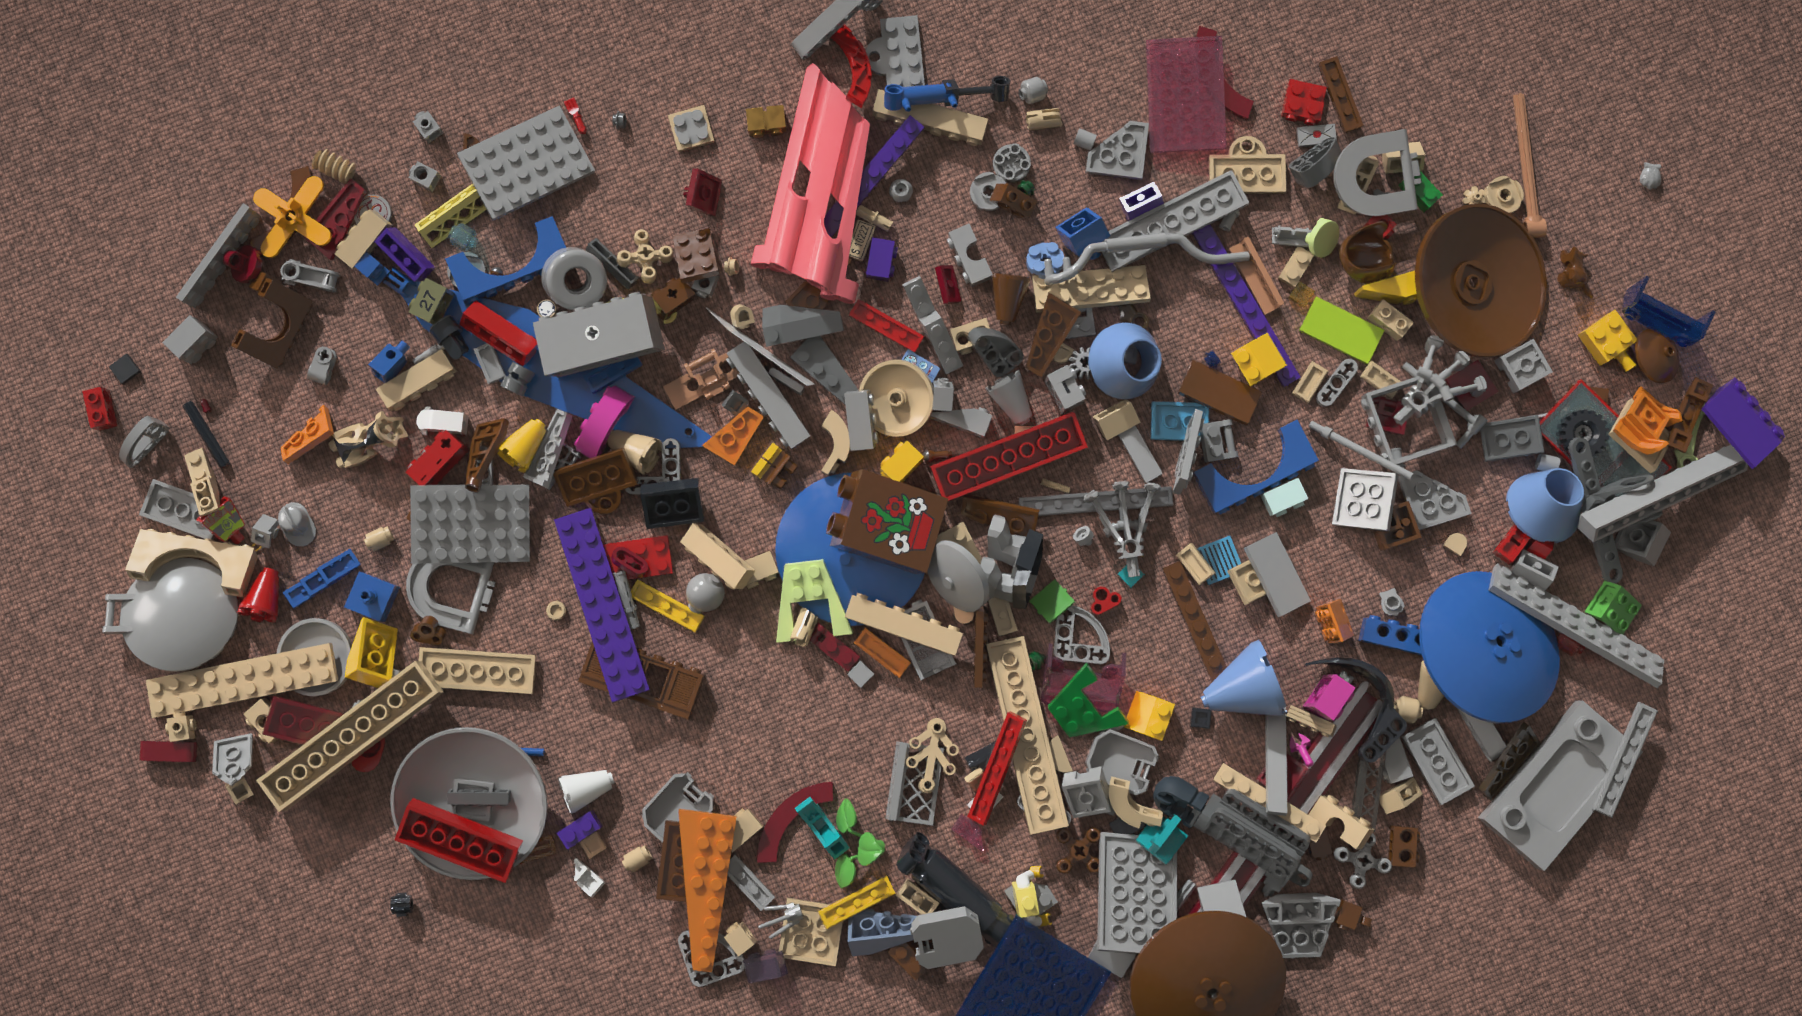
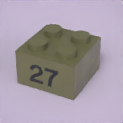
(431, 301)

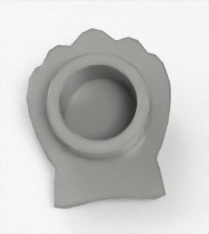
(1650, 176)
(1391, 602)

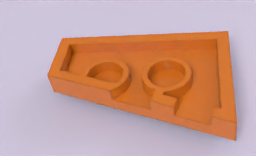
(734, 436)

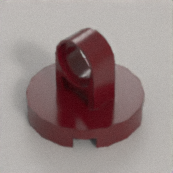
(245, 263)

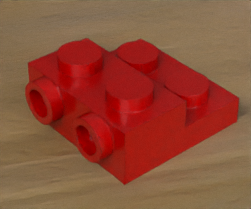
(1303, 102)

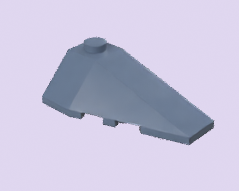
(876, 931)

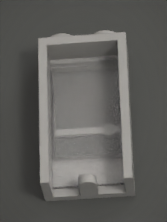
(926, 659)

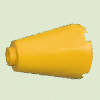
(522, 445)

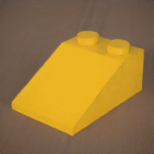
(1393, 290)
(372, 653)

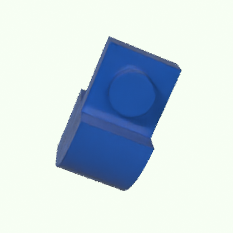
(372, 268)

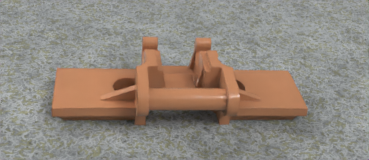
(709, 383)

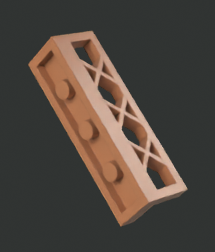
(1257, 278)

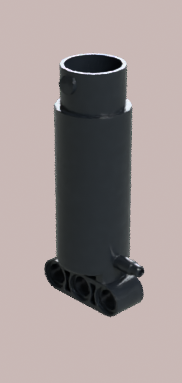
(952, 886)

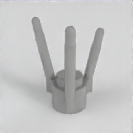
(792, 914)

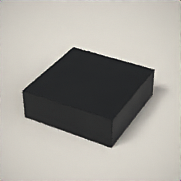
(124, 369)

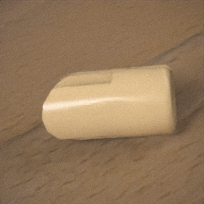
(1043, 119)
(803, 627)

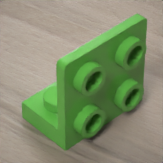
(1613, 607)

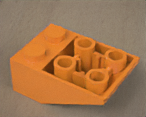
(1334, 621)

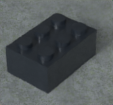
(672, 503)

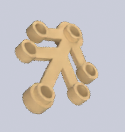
(933, 752)

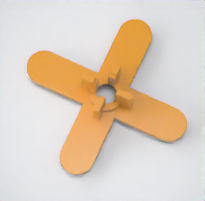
(301, 222)

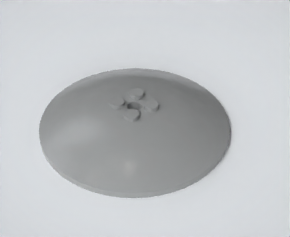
(472, 761)

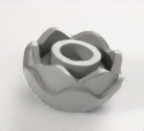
(896, 194)

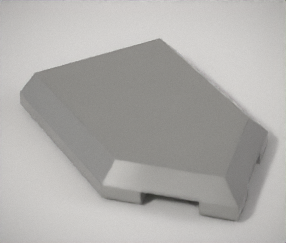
(232, 758)

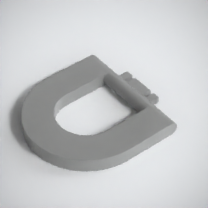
(1366, 146)
(449, 617)

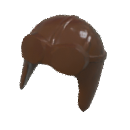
(1367, 255)

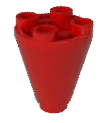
(262, 597)

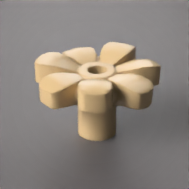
(1474, 196)

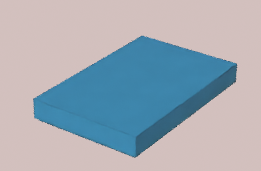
(1171, 419)

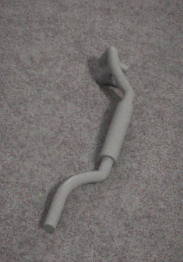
(1135, 243)

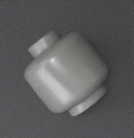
(1033, 90)

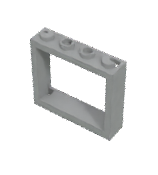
(1438, 414)

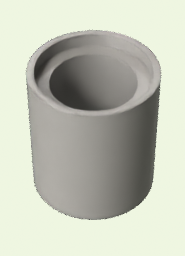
(1085, 139)
(1546, 462)

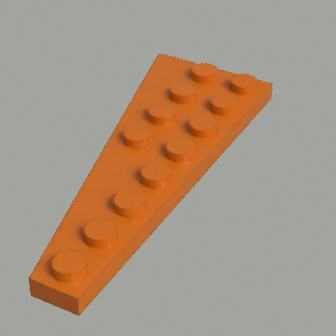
(706, 860)

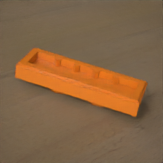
(882, 652)

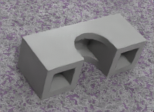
(974, 271)

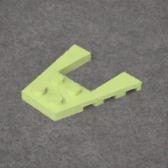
(805, 583)

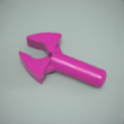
(1302, 749)

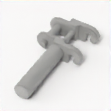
(563, 462)

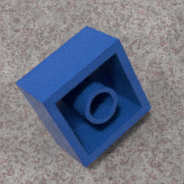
(1082, 230)
(372, 596)

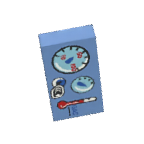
(929, 368)

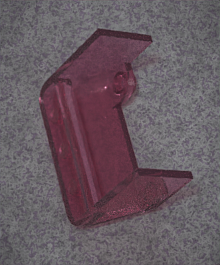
(1103, 693)

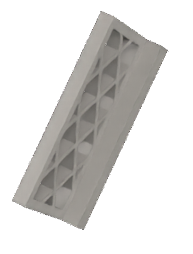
(897, 785)

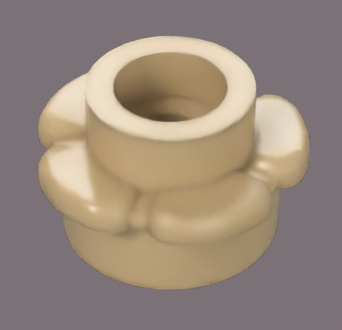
(731, 266)

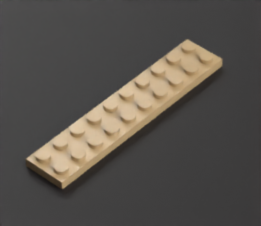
(242, 680)
(1033, 754)

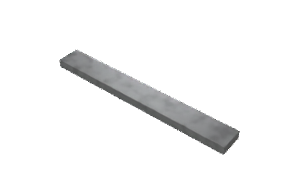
(1107, 499)

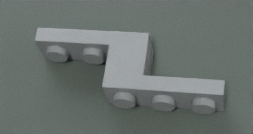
(932, 325)

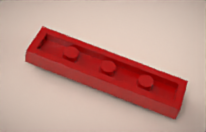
(886, 326)

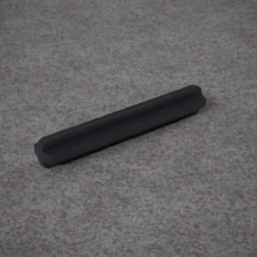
(206, 434)

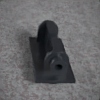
(980, 758)

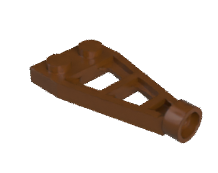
(484, 432)

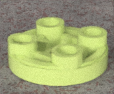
(1323, 237)

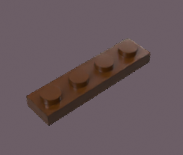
(1340, 94)

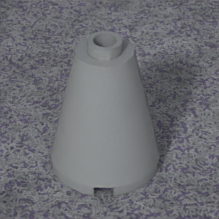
(1011, 397)

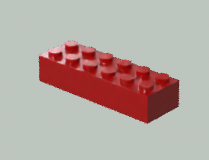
(458, 840)

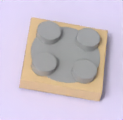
(691, 128)

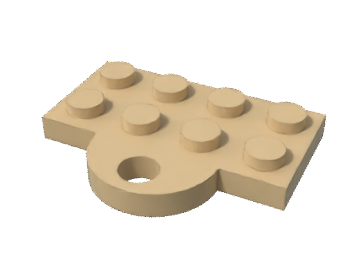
(1252, 168)

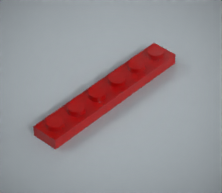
(997, 768)

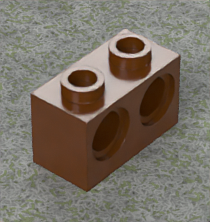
(1013, 200)
(1397, 846)

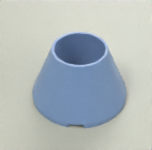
(1107, 360)
(1546, 504)

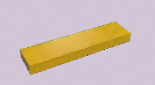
(666, 606)
(856, 902)

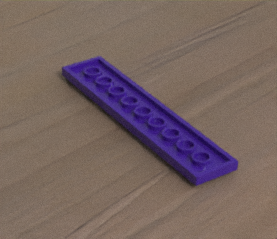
(601, 605)

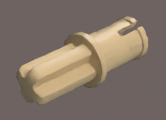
(874, 218)

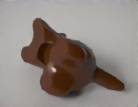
(1574, 273)

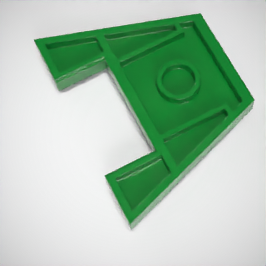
(1077, 712)

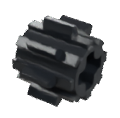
(401, 904)

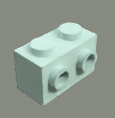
(1284, 497)

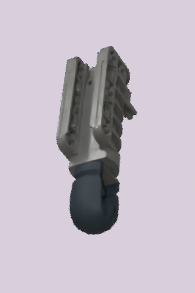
(1240, 829)

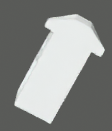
(440, 421)

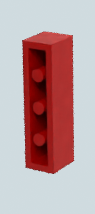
(499, 333)

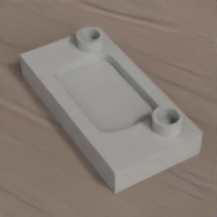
(1555, 786)

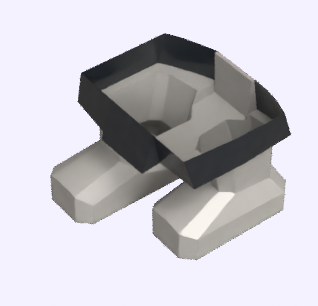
(1018, 551)

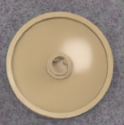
(900, 395)

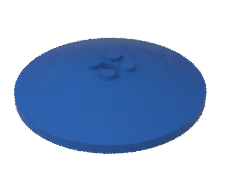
(804, 538)

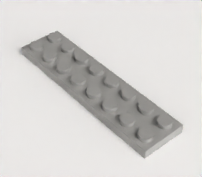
(1180, 216)

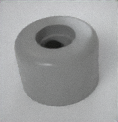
(559, 264)

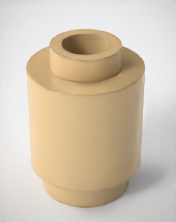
(379, 538)
(637, 858)

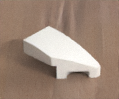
(587, 879)

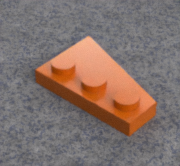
(313, 434)

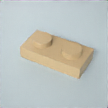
(1296, 266)
(1002, 616)

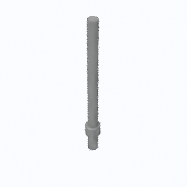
(1328, 433)

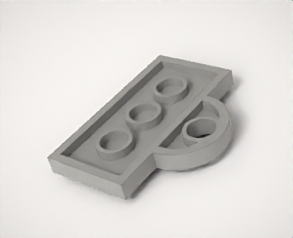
(898, 52)
(1187, 453)

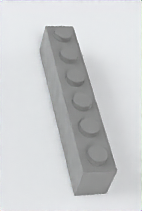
(767, 393)

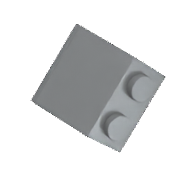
(1643, 541)

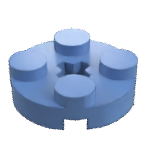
(1041, 251)

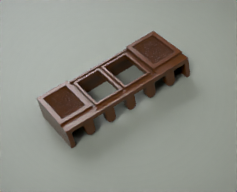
(679, 690)

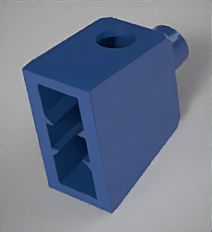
(389, 361)

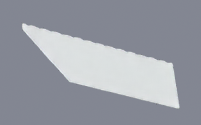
(769, 355)

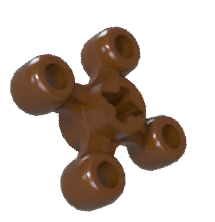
(1071, 857)

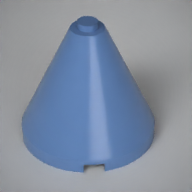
(1247, 685)

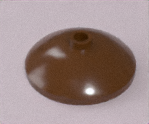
(1657, 356)

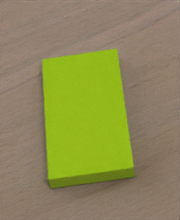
(1341, 330)

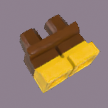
(768, 473)

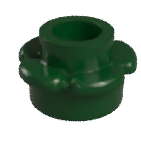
(1026, 187)

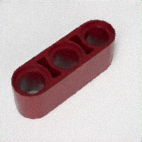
(168, 751)

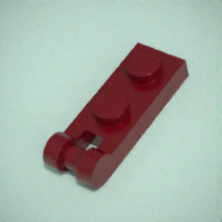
(834, 648)

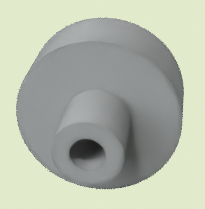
(1083, 536)

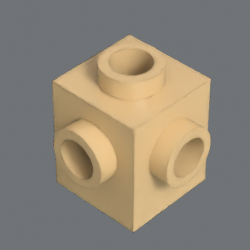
(180, 727)

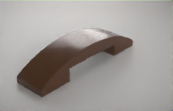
(1690, 408)

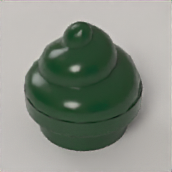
(1037, 660)

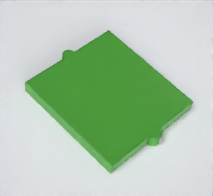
(1052, 601)

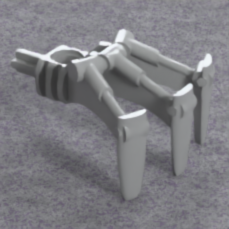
(1460, 361)
(1125, 524)

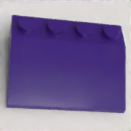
(1743, 422)

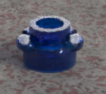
(1212, 359)

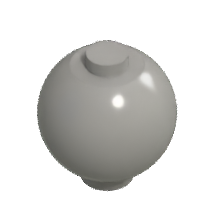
(704, 593)

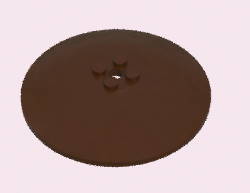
(1204, 954)

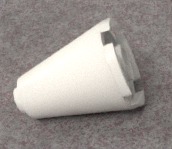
(584, 788)

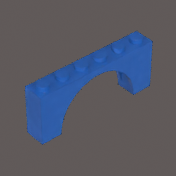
(476, 284)
(1296, 455)

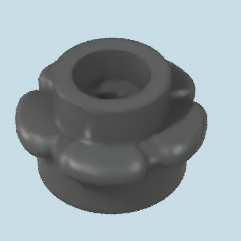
(619, 120)

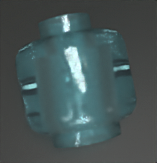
(463, 237)

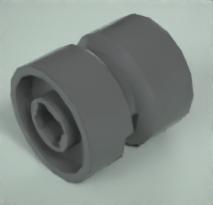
(517, 386)

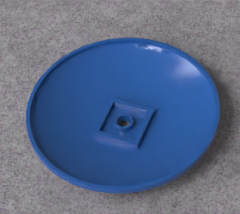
(1469, 665)

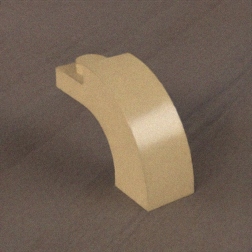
(837, 429)
(1128, 809)

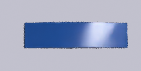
(321, 578)

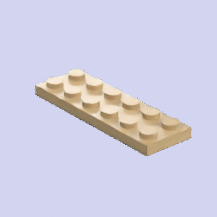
(1097, 288)
(480, 670)

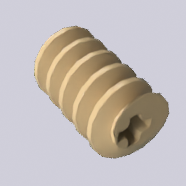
(333, 166)

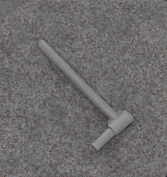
(1474, 423)

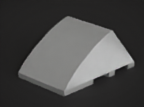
(1301, 922)

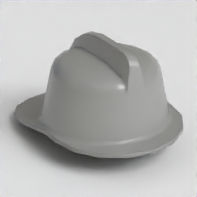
(296, 524)

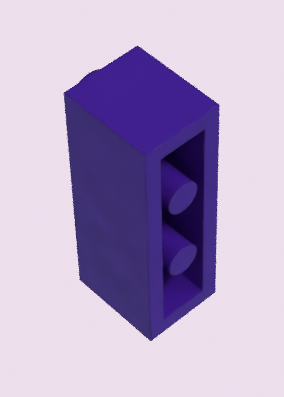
(405, 254)

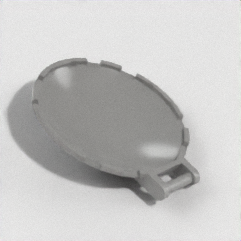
(176, 616)

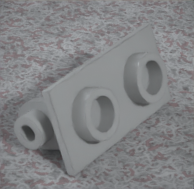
(1290, 236)

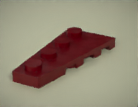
(339, 216)

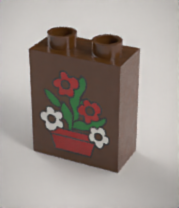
(887, 521)

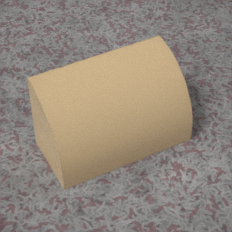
(1392, 160)
(1116, 419)

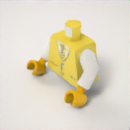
(1026, 897)

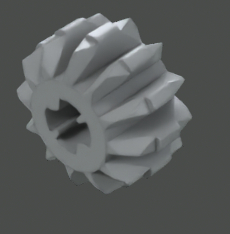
(1078, 365)

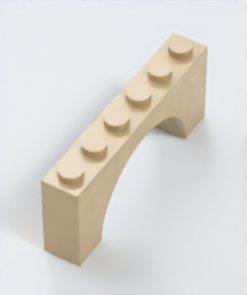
(157, 548)

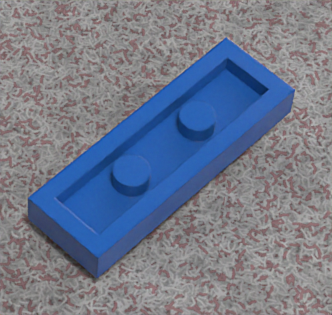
(610, 373)

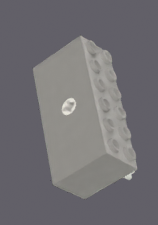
(598, 335)

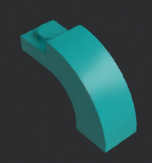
(822, 827)

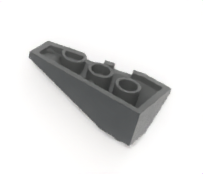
(794, 323)

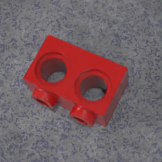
(99, 408)
(1511, 545)

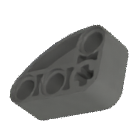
(1316, 163)
(995, 350)

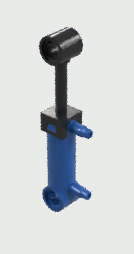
(948, 93)

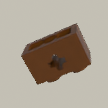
(668, 306)

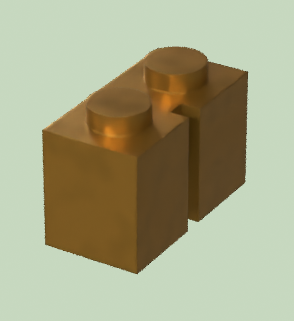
(766, 122)

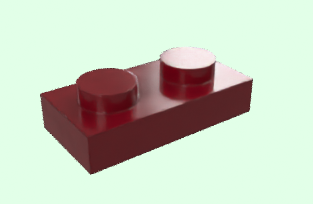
(948, 284)

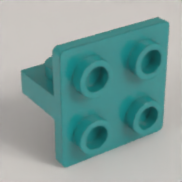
(1163, 840)

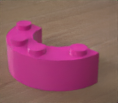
(602, 421)

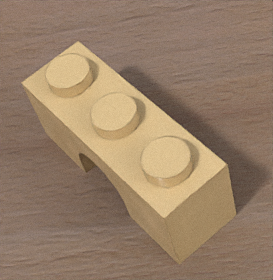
(1356, 830)

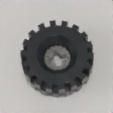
(1591, 425)

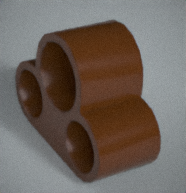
(424, 634)

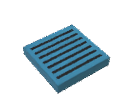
(1221, 557)

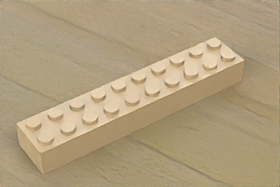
(349, 736)

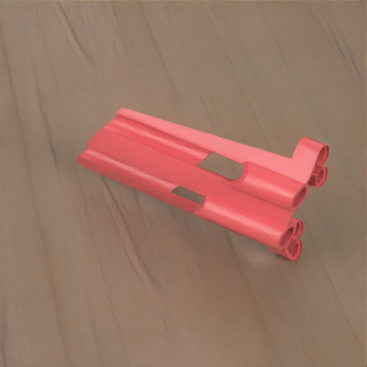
(832, 145)

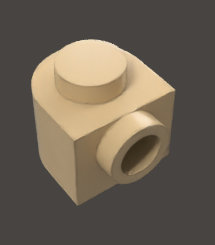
(741, 316)

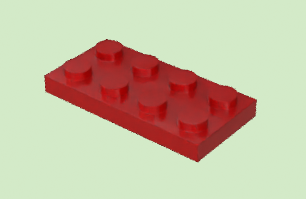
(653, 550)

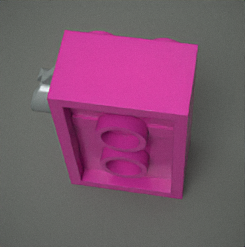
(1330, 696)

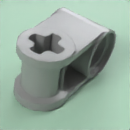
(321, 367)

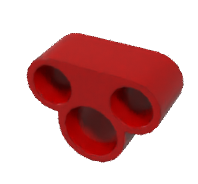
(1105, 604)

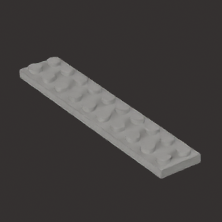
(1577, 625)

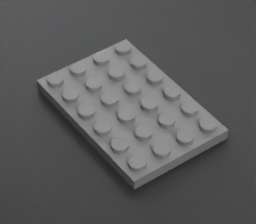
(526, 163)
(469, 526)
(1133, 894)

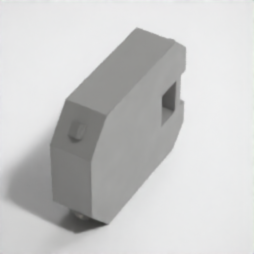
(1118, 758)
(671, 799)
(954, 937)

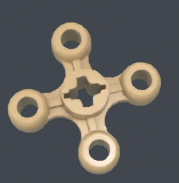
(645, 256)

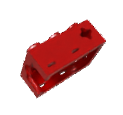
(435, 458)

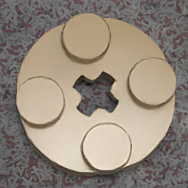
(1508, 186)

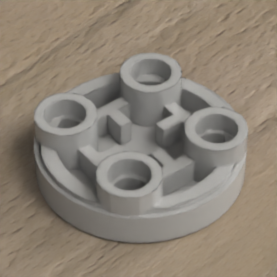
(1011, 163)

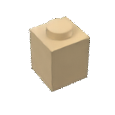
(240, 790)

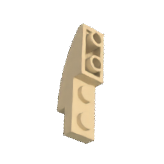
(203, 482)

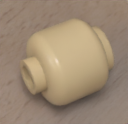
(1408, 709)

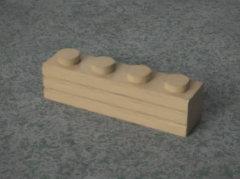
(1312, 721)

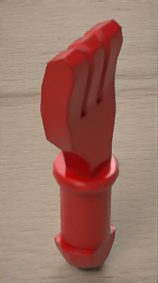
(573, 110)

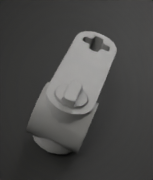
(309, 276)

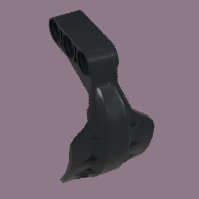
(1387, 712)

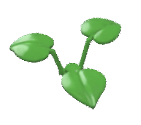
(869, 847)

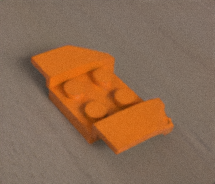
(1645, 423)

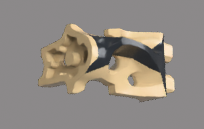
(375, 433)

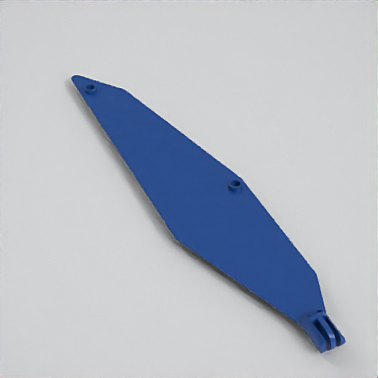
(570, 392)

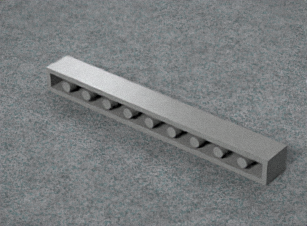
(1661, 493)

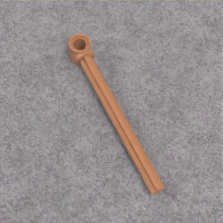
(1533, 222)

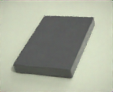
(1512, 438)

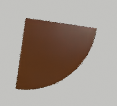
(469, 140)

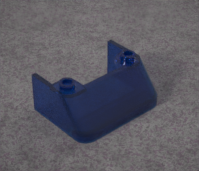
(1663, 318)

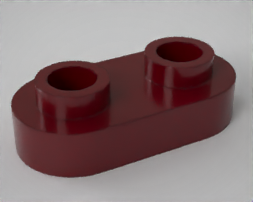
(629, 562)

